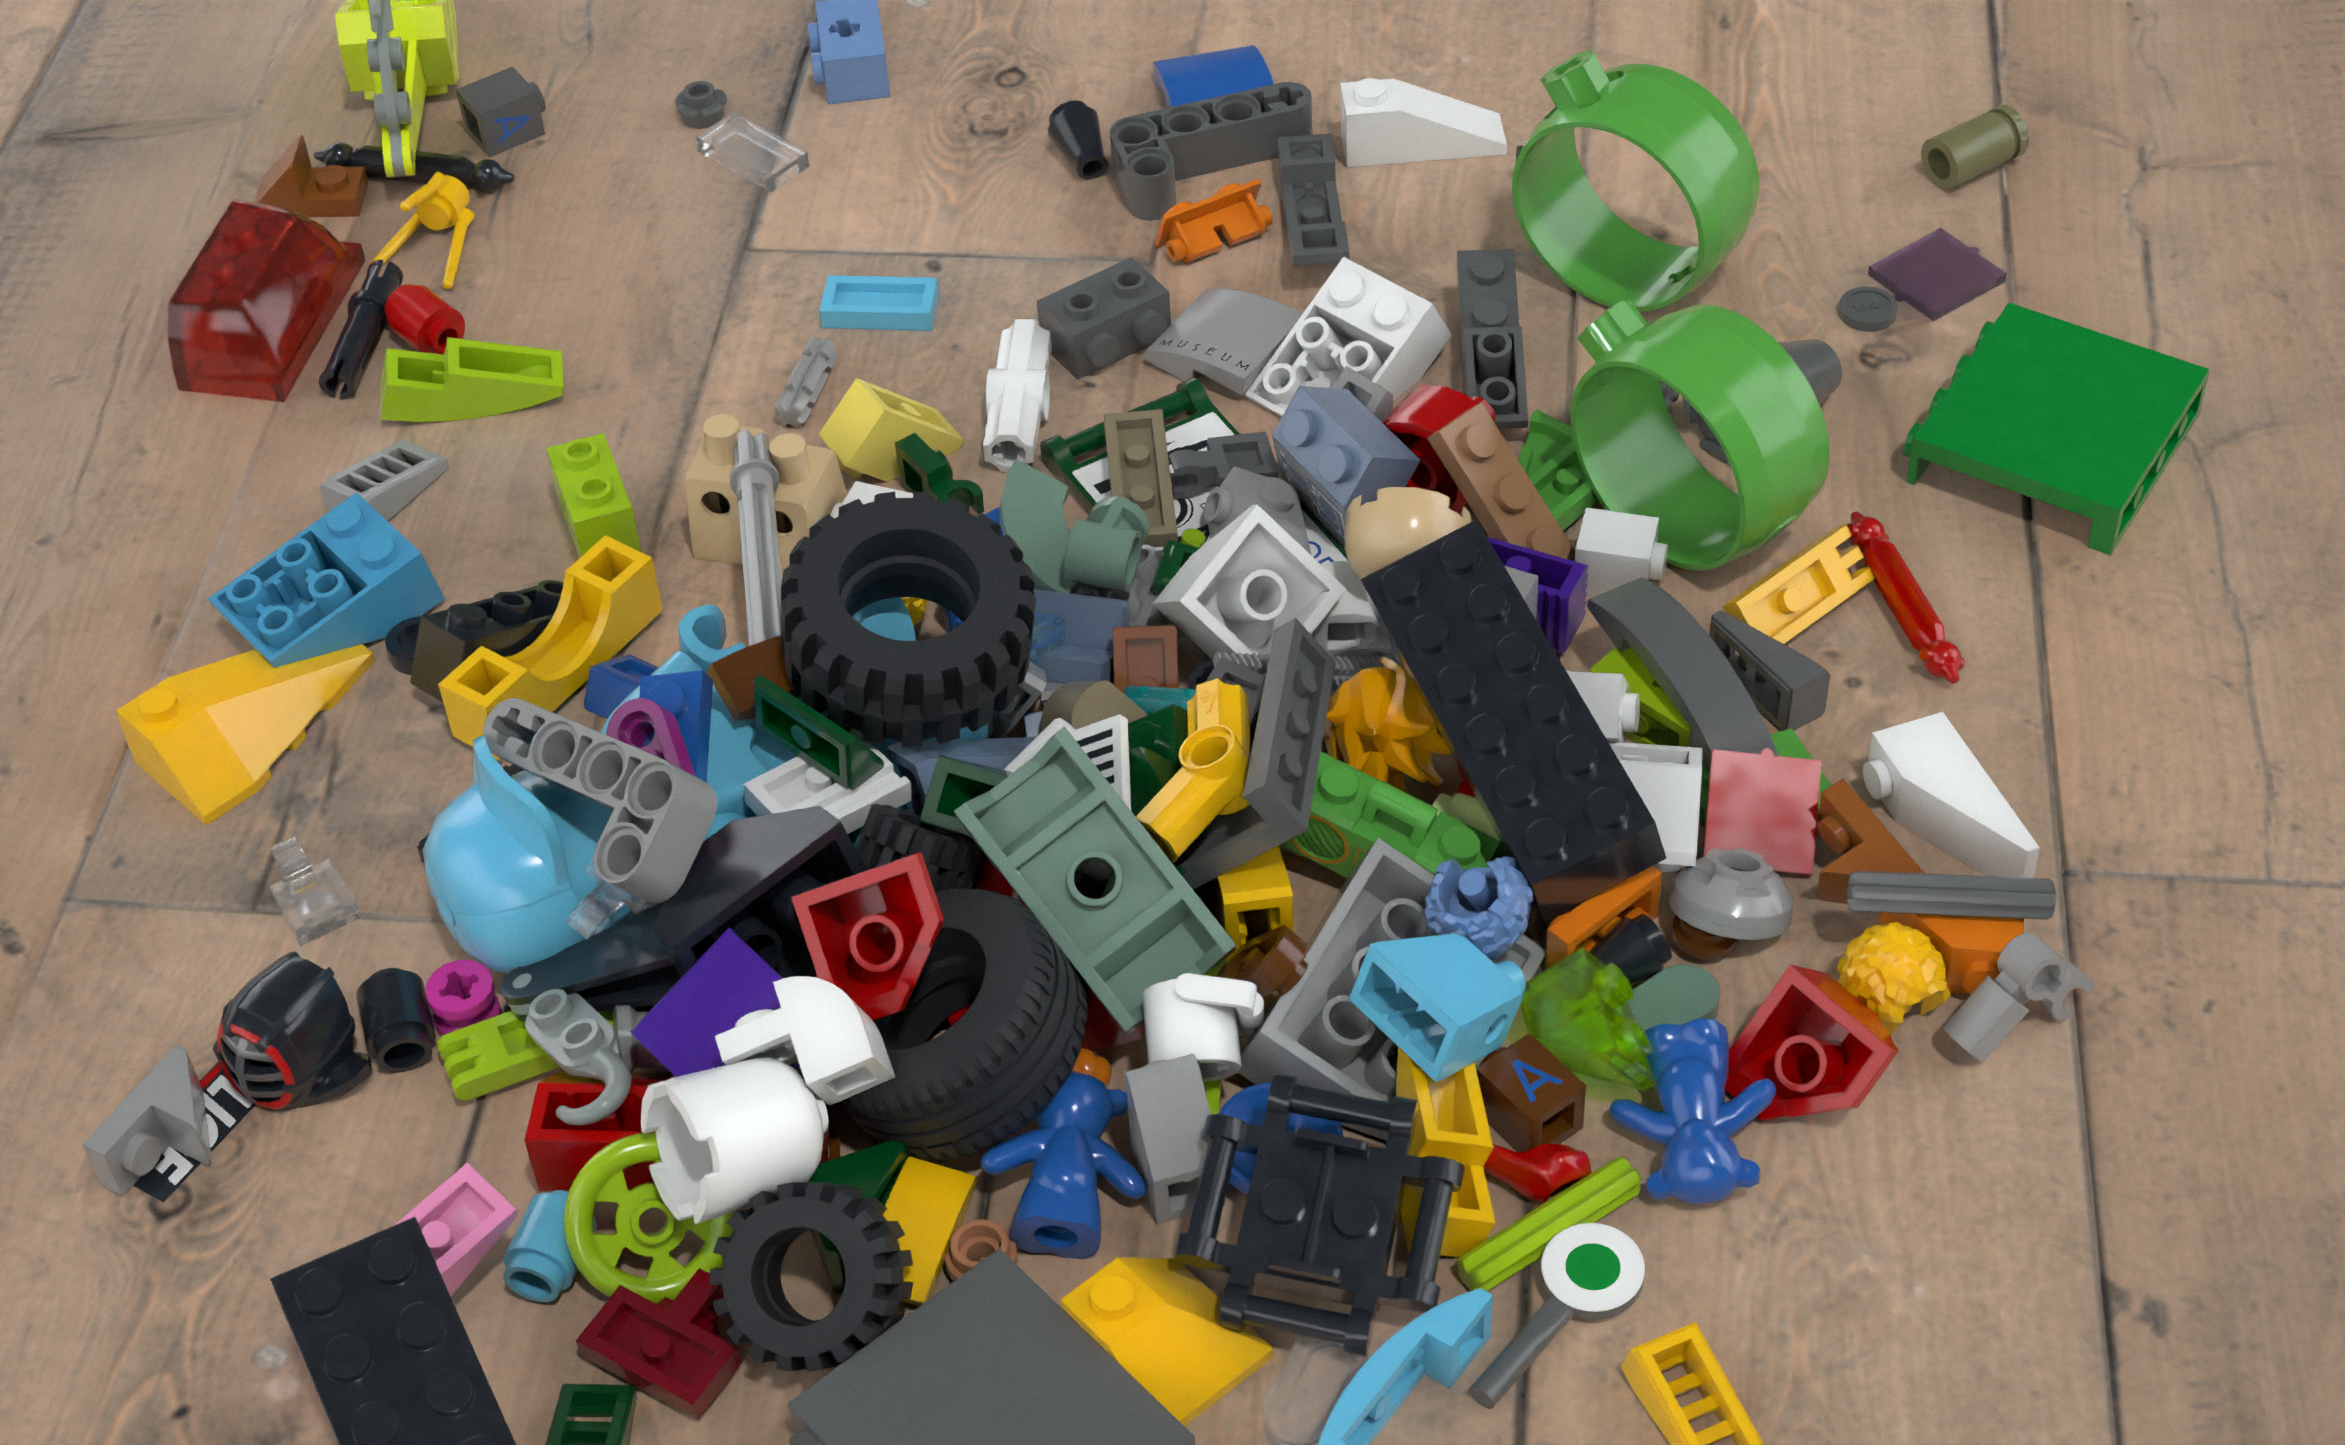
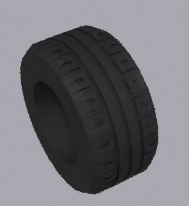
(1000, 1057)

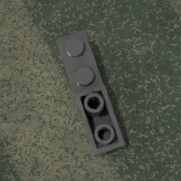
(1491, 334)

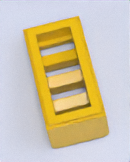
(1690, 1349)

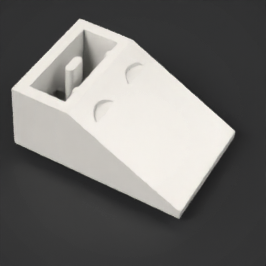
(1358, 324)

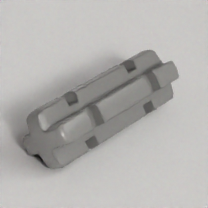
(806, 382)

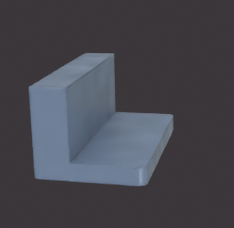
(1088, 640)

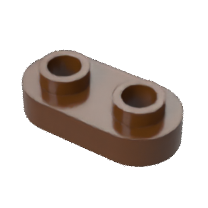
(1269, 961)

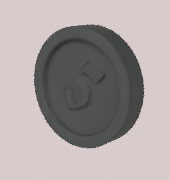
(1868, 309)

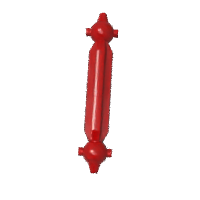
(1905, 598)

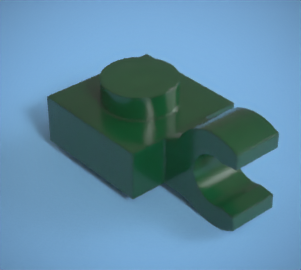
(931, 472)

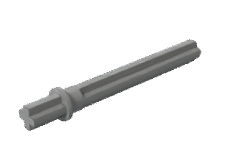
(754, 484)

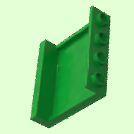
(2061, 418)

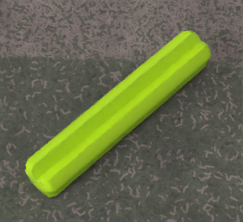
(1528, 1236)

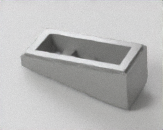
(378, 485)

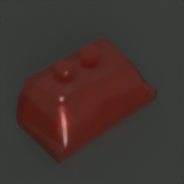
(257, 302)

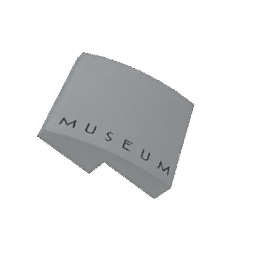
(1224, 338)

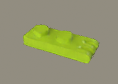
(493, 1055)

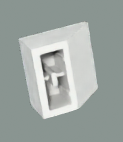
(1670, 788)

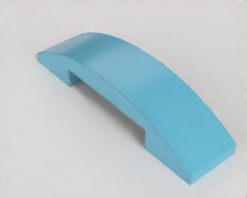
(1433, 1345)

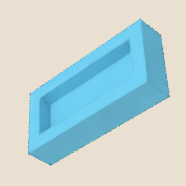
(879, 303)

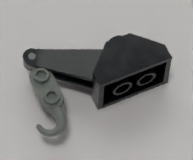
(736, 882)

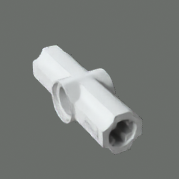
(1017, 394)

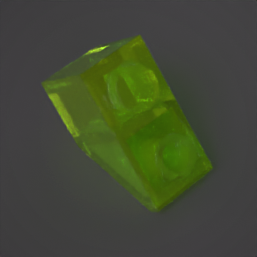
(1586, 1020)

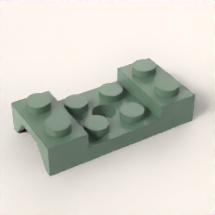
(1053, 821)

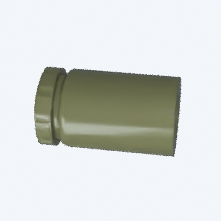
(1974, 147)

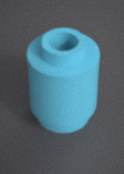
(538, 1253)

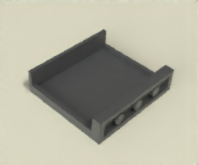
(1279, 769)
(983, 1368)

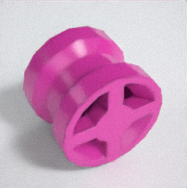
(448, 994)

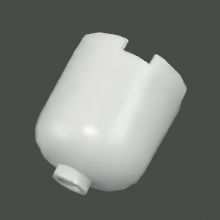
(732, 1135)

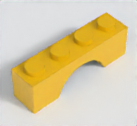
(600, 609)

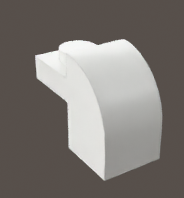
(819, 1028)

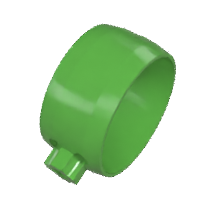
(1683, 132)
(1745, 394)

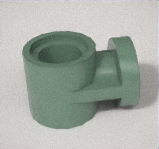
(1107, 544)

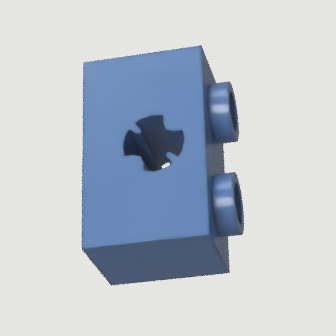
(849, 50)

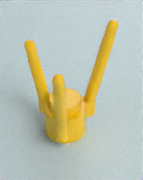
(439, 206)

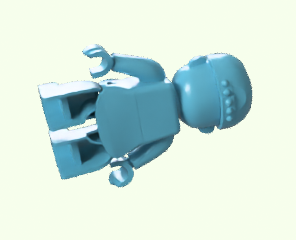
(516, 847)

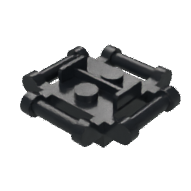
(1320, 1215)

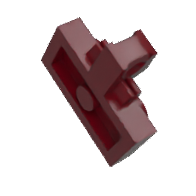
(665, 1345)

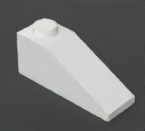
(1406, 124)
(1947, 797)

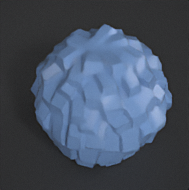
(1480, 904)

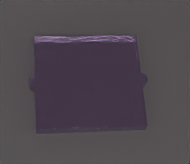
(1937, 274)

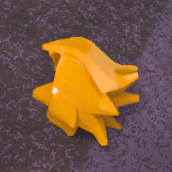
(1383, 727)

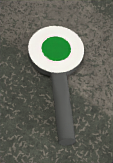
(1587, 1275)

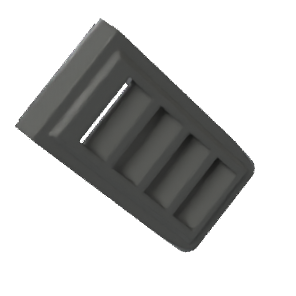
(1779, 680)

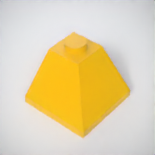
(1166, 1332)

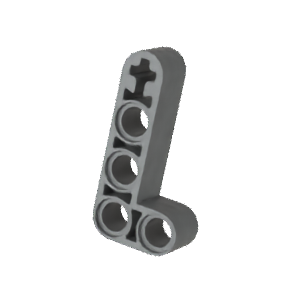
(1201, 139)

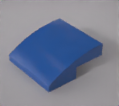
(1211, 74)

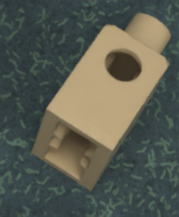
(806, 489)
(709, 497)

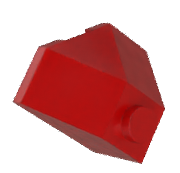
(873, 932)
(1813, 1045)

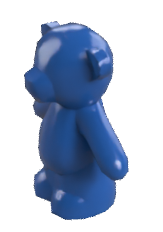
(1696, 1122)
(1061, 1199)

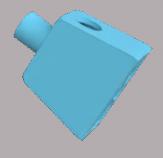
(1439, 999)

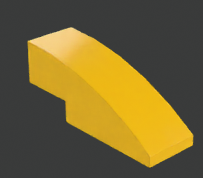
(1455, 1127)

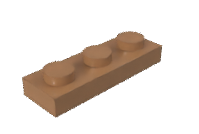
(1497, 484)

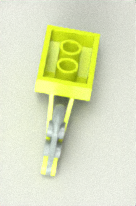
(394, 48)

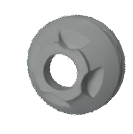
(1732, 896)

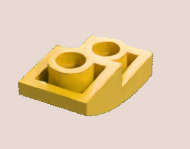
(930, 1207)

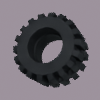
(754, 1274)

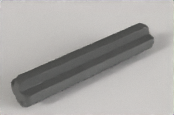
(1951, 895)

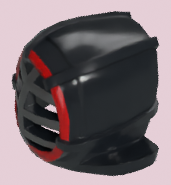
(300, 1023)

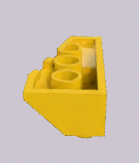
(227, 722)

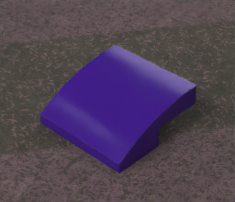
(706, 1002)

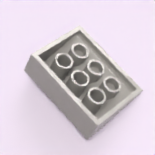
(1315, 1026)

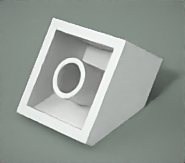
(1246, 587)

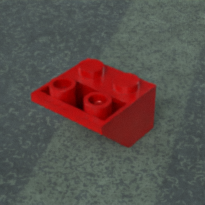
(562, 1149)

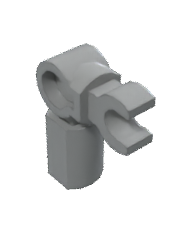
(2027, 972)

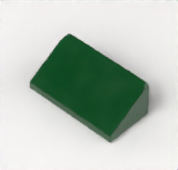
(813, 736)

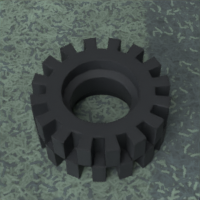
(896, 834)

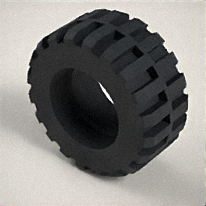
(916, 552)

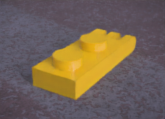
(1802, 588)

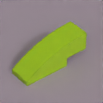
(467, 381)

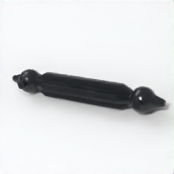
(486, 174)

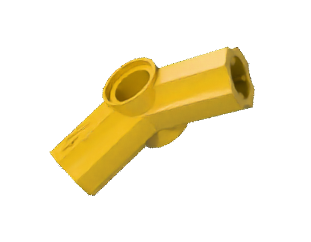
(1212, 770)

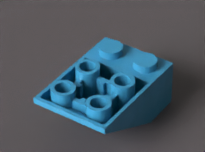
(330, 587)

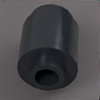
(396, 1019)

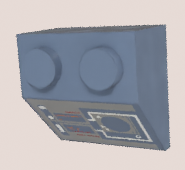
(1336, 453)

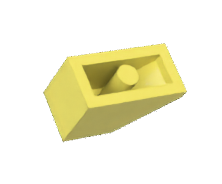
(870, 423)

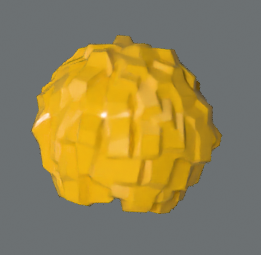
(1892, 971)

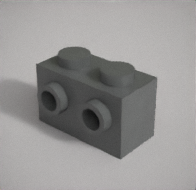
(1105, 317)

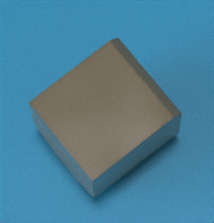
(1087, 703)

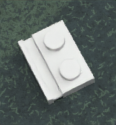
(801, 786)

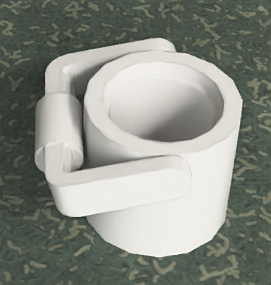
(1201, 1018)

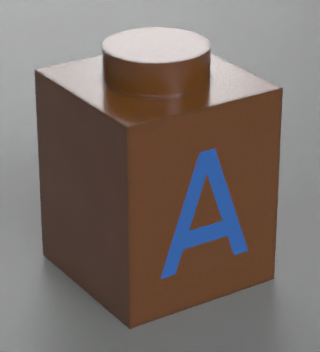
(1530, 1095)

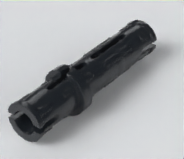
(361, 329)

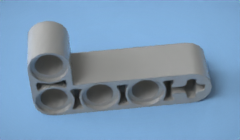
(656, 806)

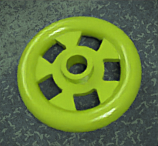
(598, 1253)

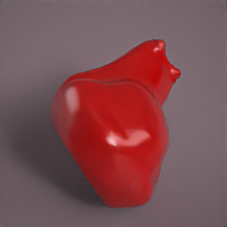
(1538, 1170)

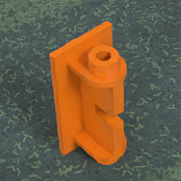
(1191, 228)

